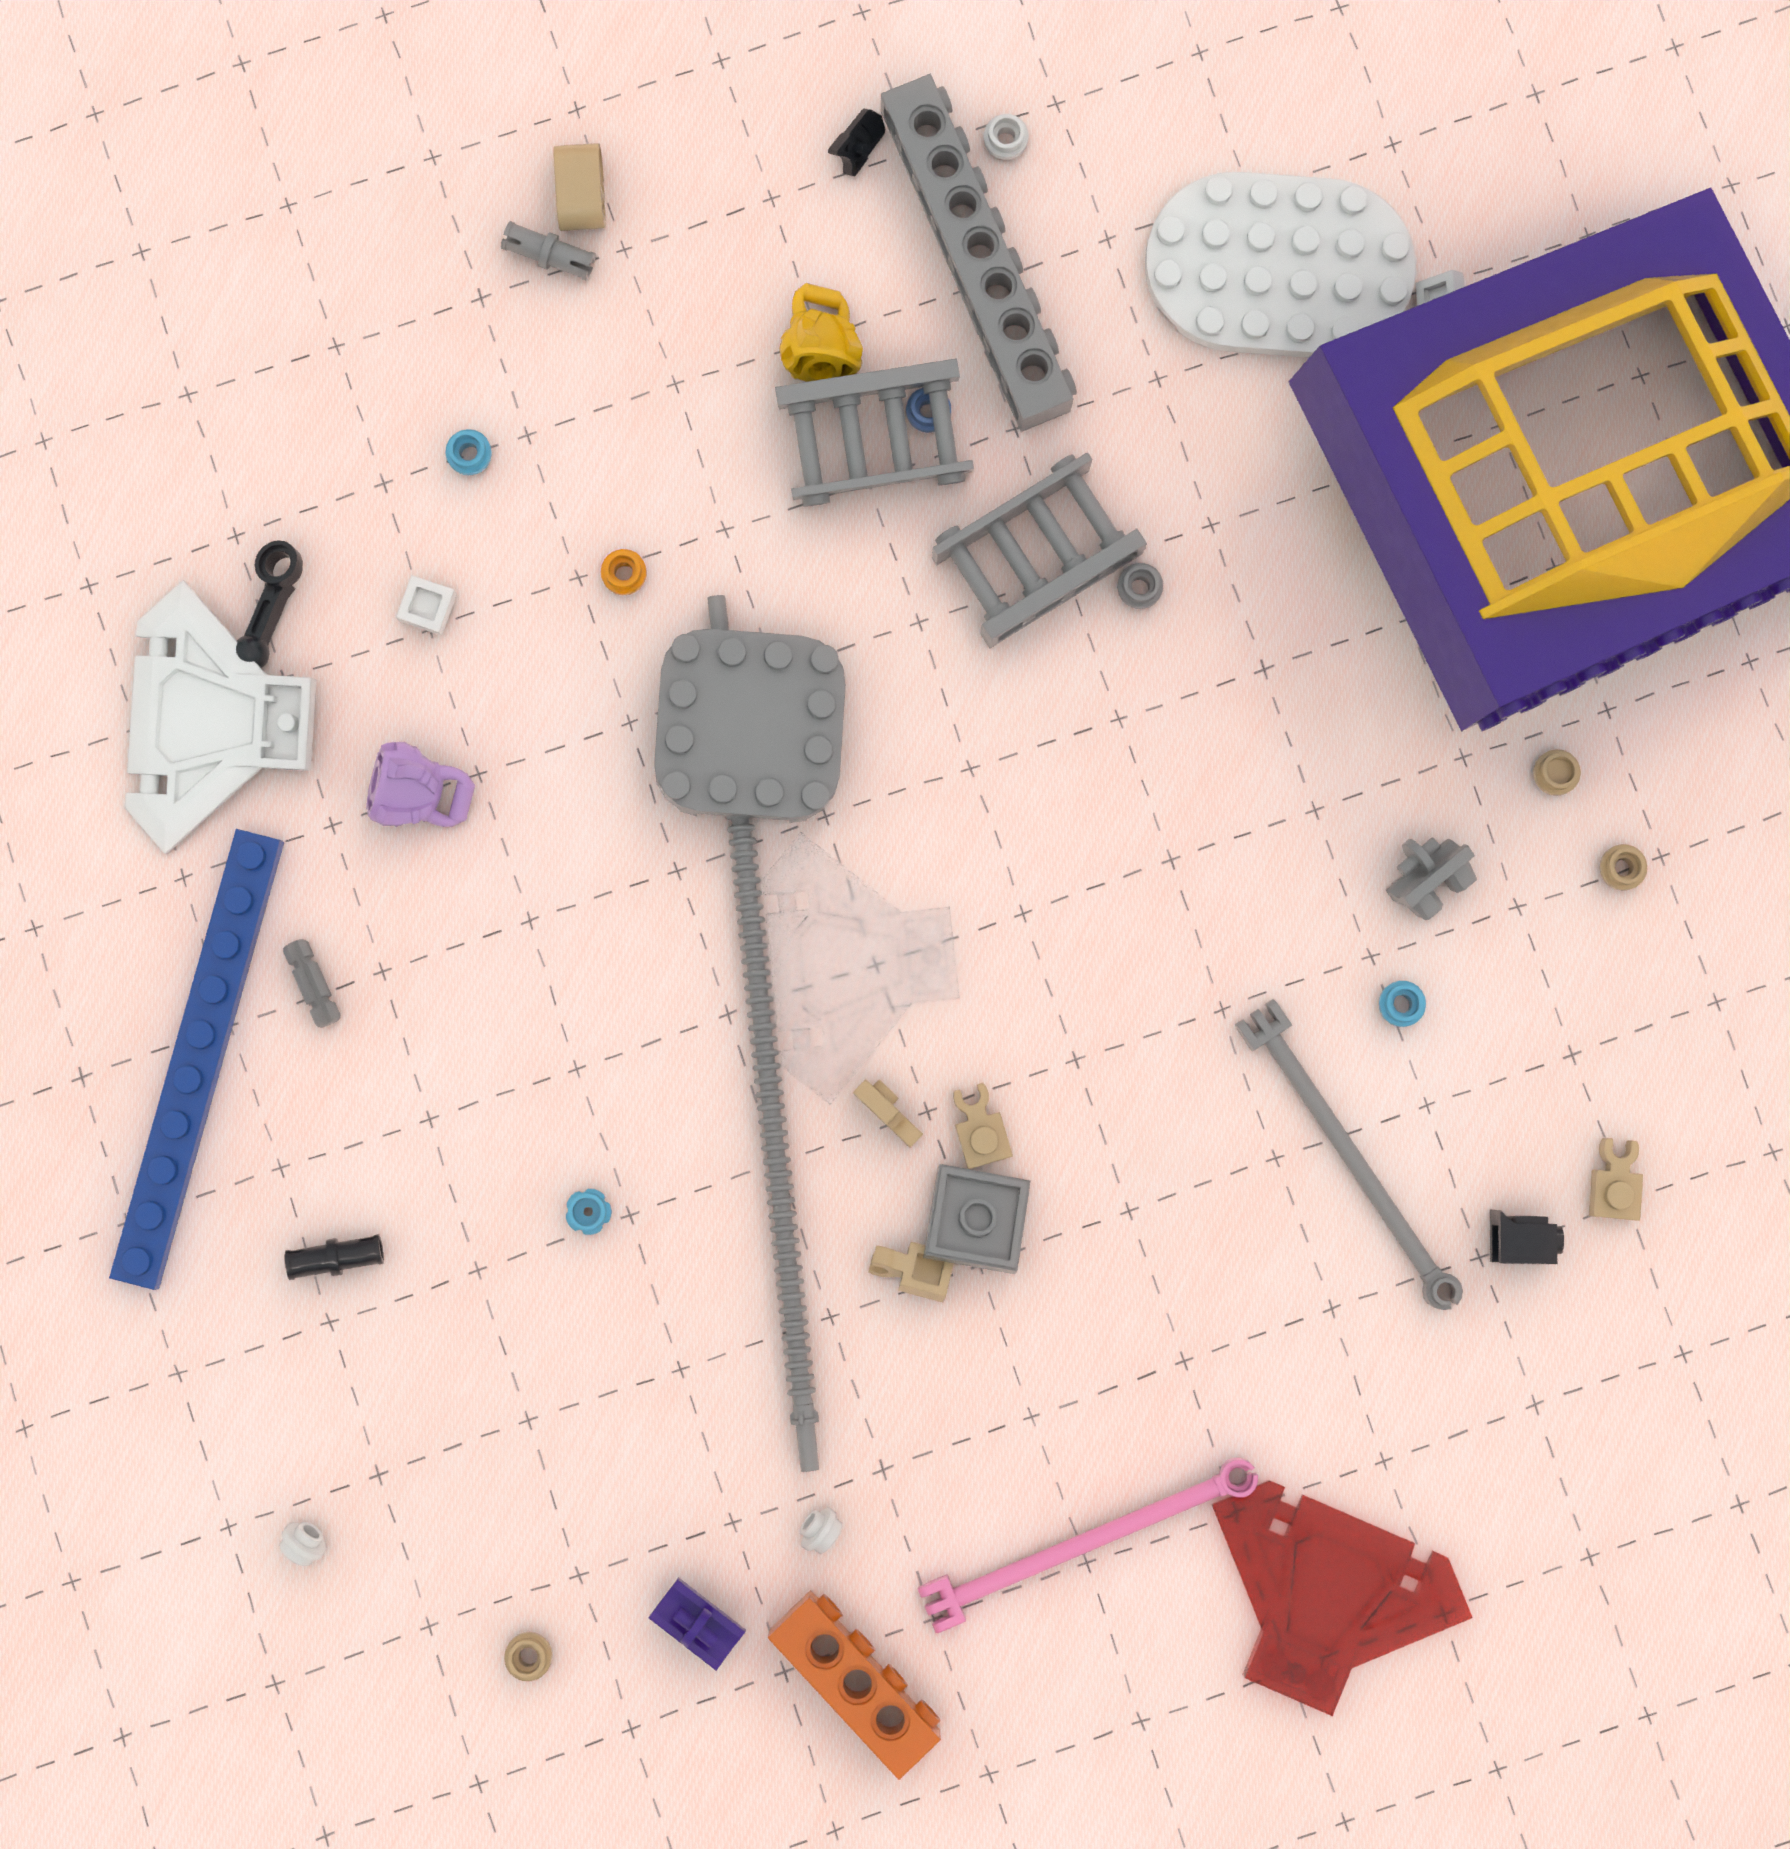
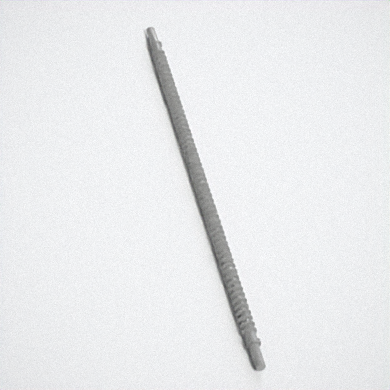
(803, 1409)

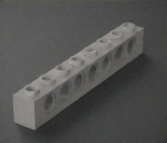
(922, 104)

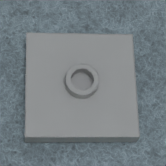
(977, 1219)

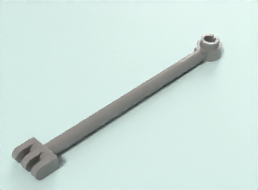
(1270, 1036)

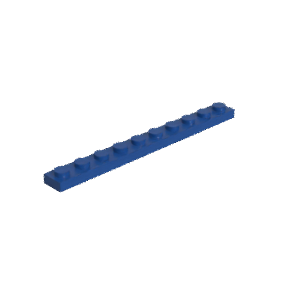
(196, 1060)

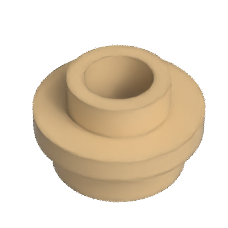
(1635, 861)
(514, 1662)

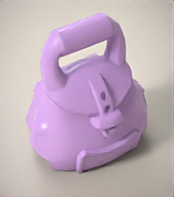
(409, 788)

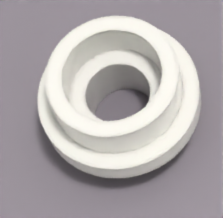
(1006, 124)
(820, 1530)
(302, 1543)

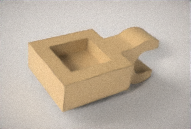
(918, 1274)

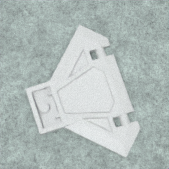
(205, 719)

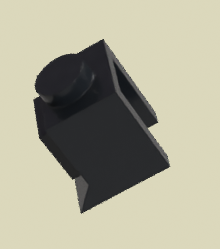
(1524, 1239)

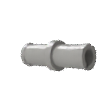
(548, 250)

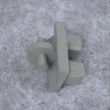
(1428, 868)

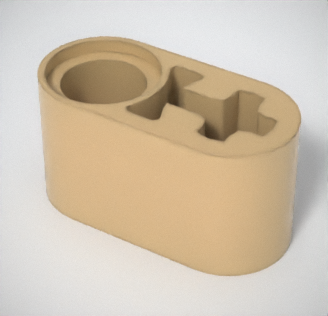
(579, 187)

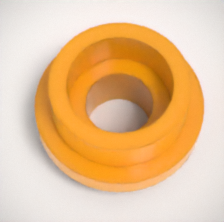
(621, 558)

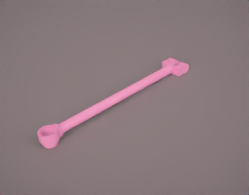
(954, 1598)

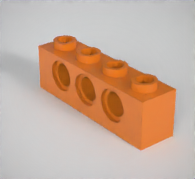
(895, 1746)

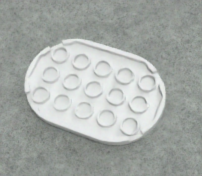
(1277, 262)

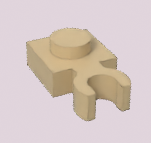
(881, 1103)
(983, 1135)
(1615, 1190)

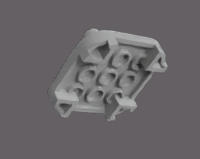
(749, 724)

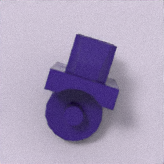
(697, 1623)

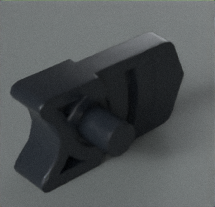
(858, 141)

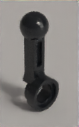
(277, 590)

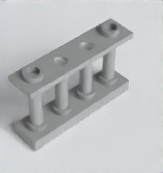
(846, 394)
(1039, 594)

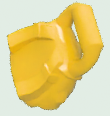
(820, 342)

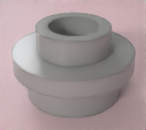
(1142, 572)

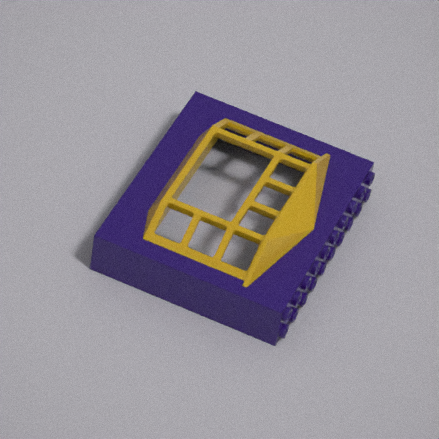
(1603, 606)

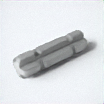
(311, 983)

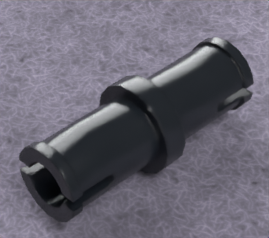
(334, 1257)

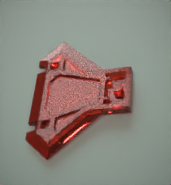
(1329, 1592)

